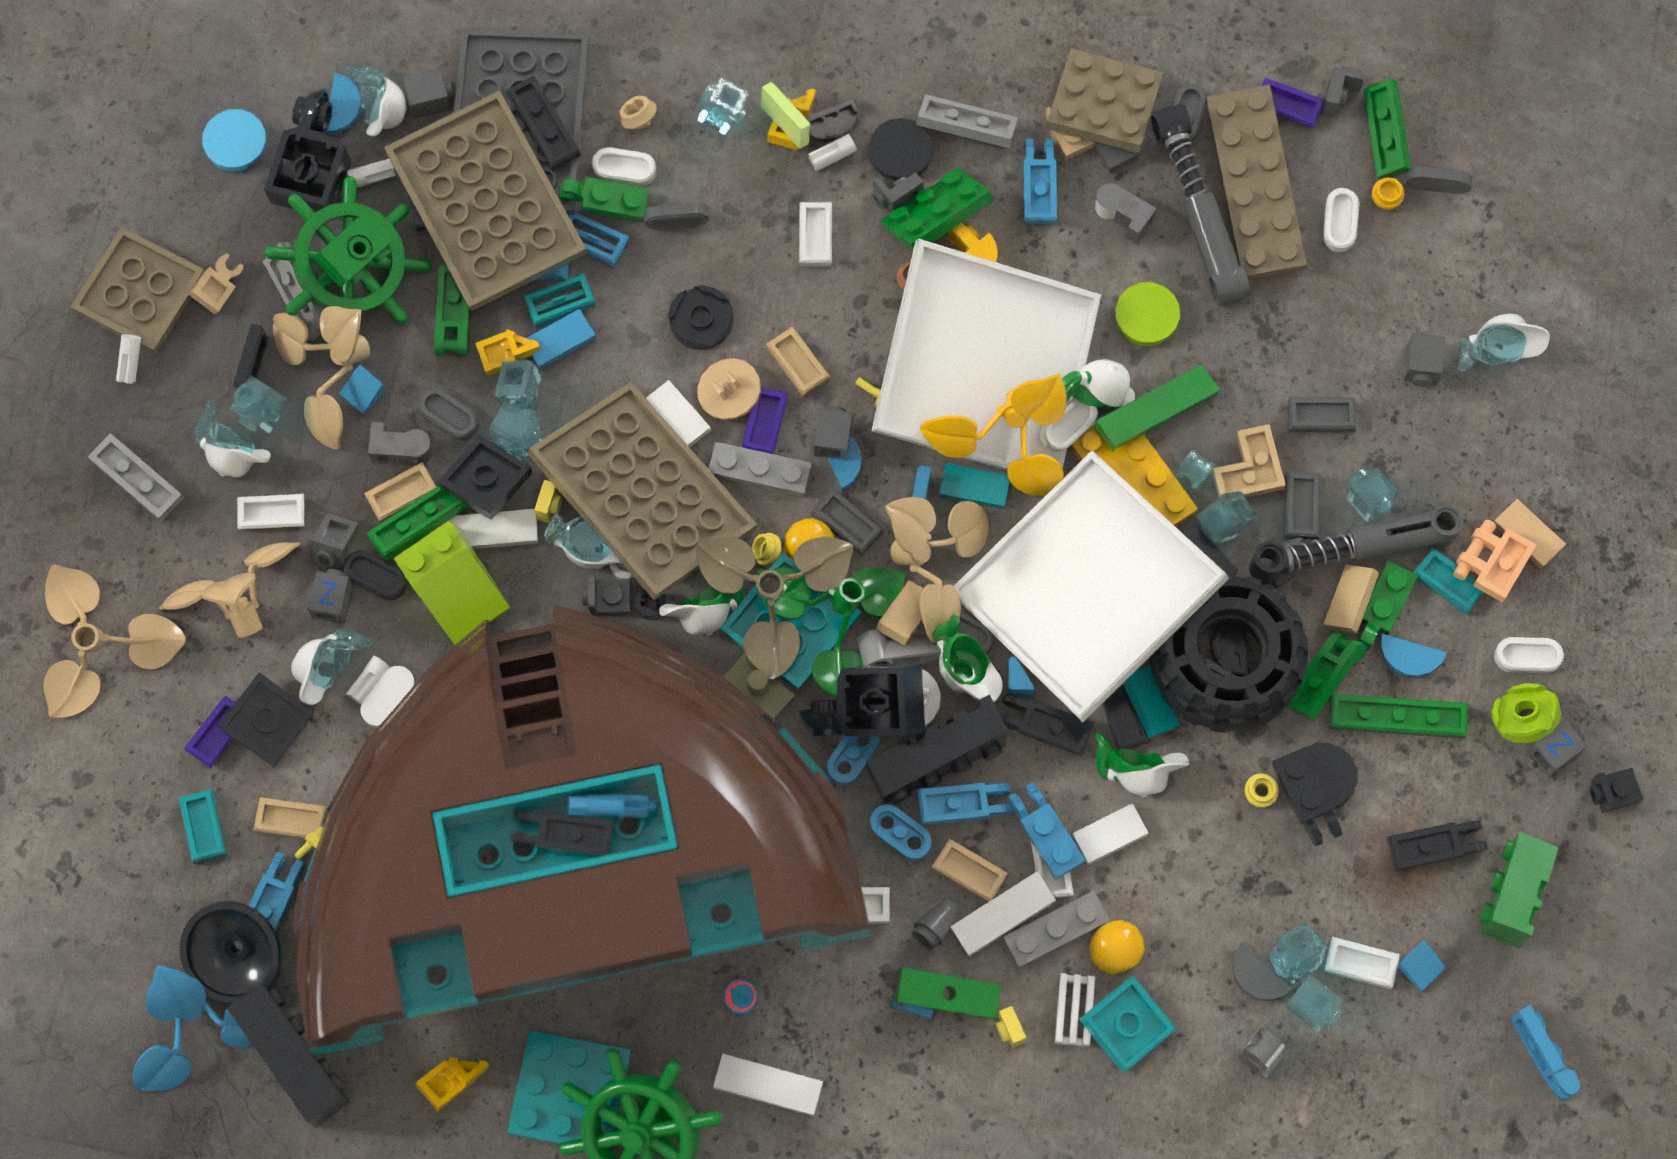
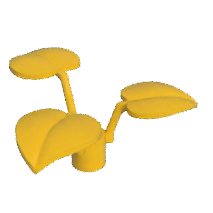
(1041, 400)

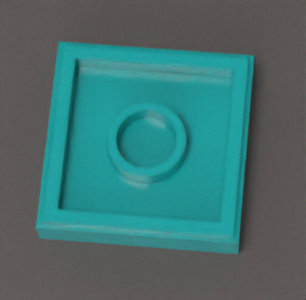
(1127, 1024)

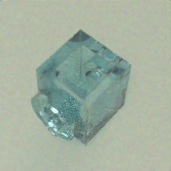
(722, 105)
(258, 405)
(515, 429)
(1371, 493)
(1226, 517)
(1298, 953)
(1315, 1004)

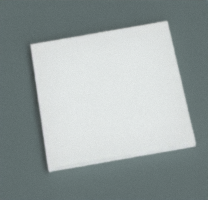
(972, 336)
(1089, 585)

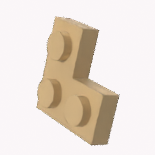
(1260, 467)

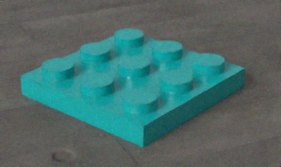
(816, 627)
(548, 1063)

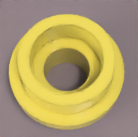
(766, 548)
(1261, 780)

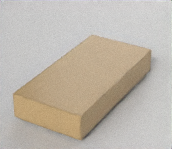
(798, 362)
(400, 492)
(1526, 524)
(1351, 598)
(903, 615)
(288, 818)
(969, 871)

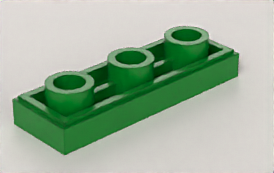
(966, 995)

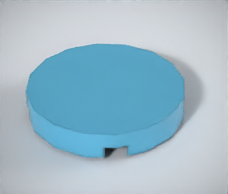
(234, 140)

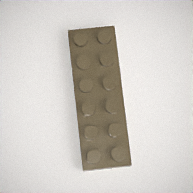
(1256, 182)

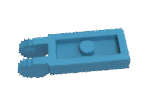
(1040, 185)
(961, 803)
(1047, 834)
(275, 896)
(1545, 1053)

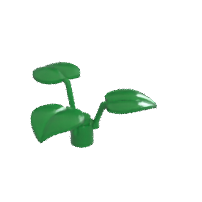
(870, 587)

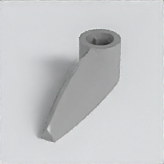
(882, 650)

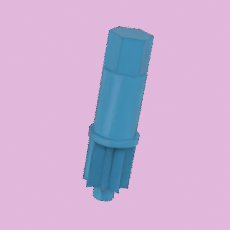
(610, 805)

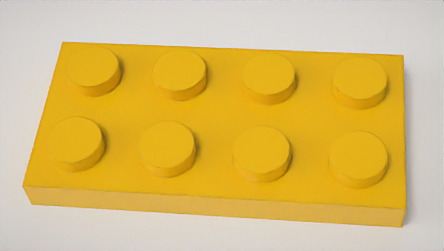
(1143, 471)

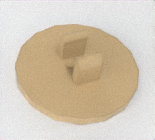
(729, 389)

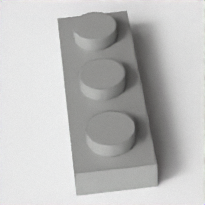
(967, 121)
(288, 287)
(760, 469)
(135, 477)
(1056, 929)

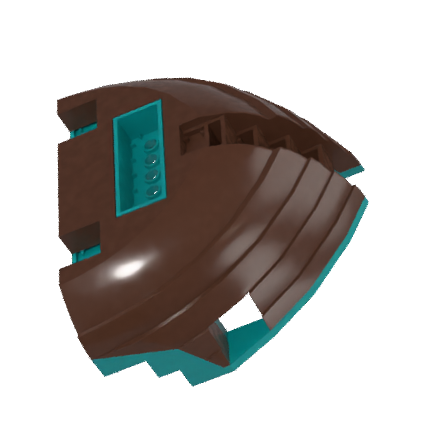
(520, 729)

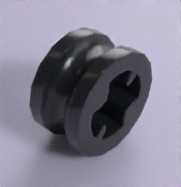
(648, 613)

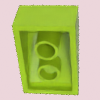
(452, 581)

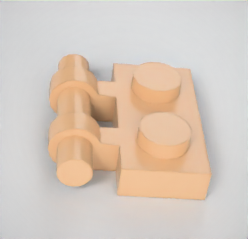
(1504, 564)

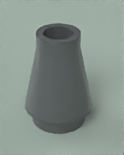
(934, 925)

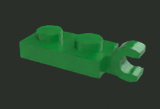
(606, 198)
(1386, 601)

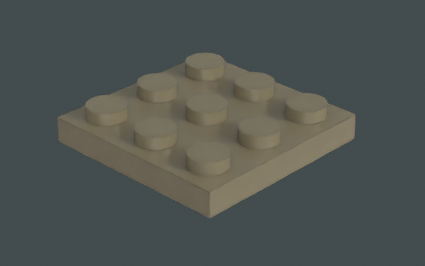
(1104, 100)
(137, 290)

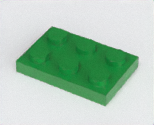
(937, 209)

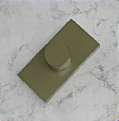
(754, 683)

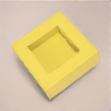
(548, 502)
(1010, 1028)

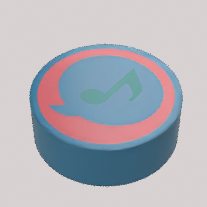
(740, 997)

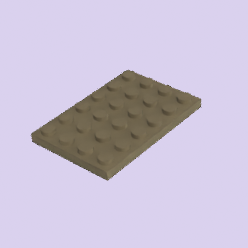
(485, 200)
(640, 488)

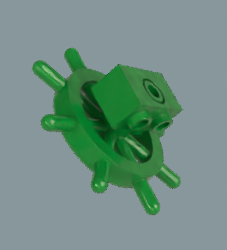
(363, 243)
(649, 1116)

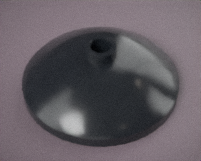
(211, 954)

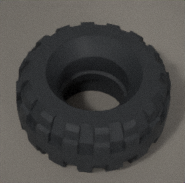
(1234, 702)

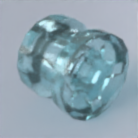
(1195, 468)

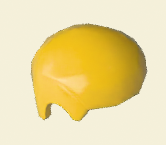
(803, 531)
(1116, 947)

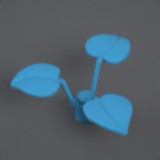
(178, 998)

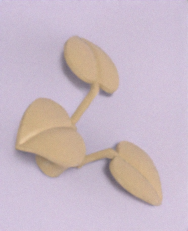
(341, 332)
(912, 522)
(228, 592)
(67, 685)

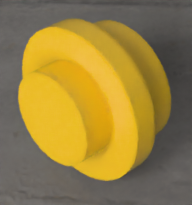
(1388, 193)

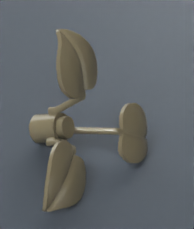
(728, 561)

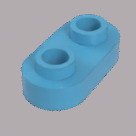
(854, 756)
(901, 832)

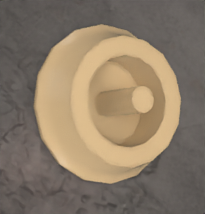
(637, 112)

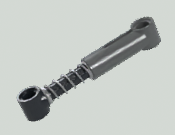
(1225, 275)
(1360, 543)

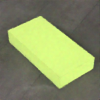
(785, 115)

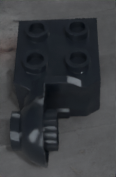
(308, 159)
(871, 703)

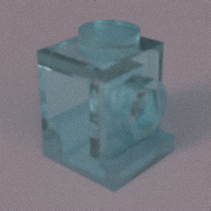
(518, 384)

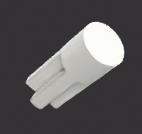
(832, 152)
(372, 173)
(128, 358)
(367, 679)

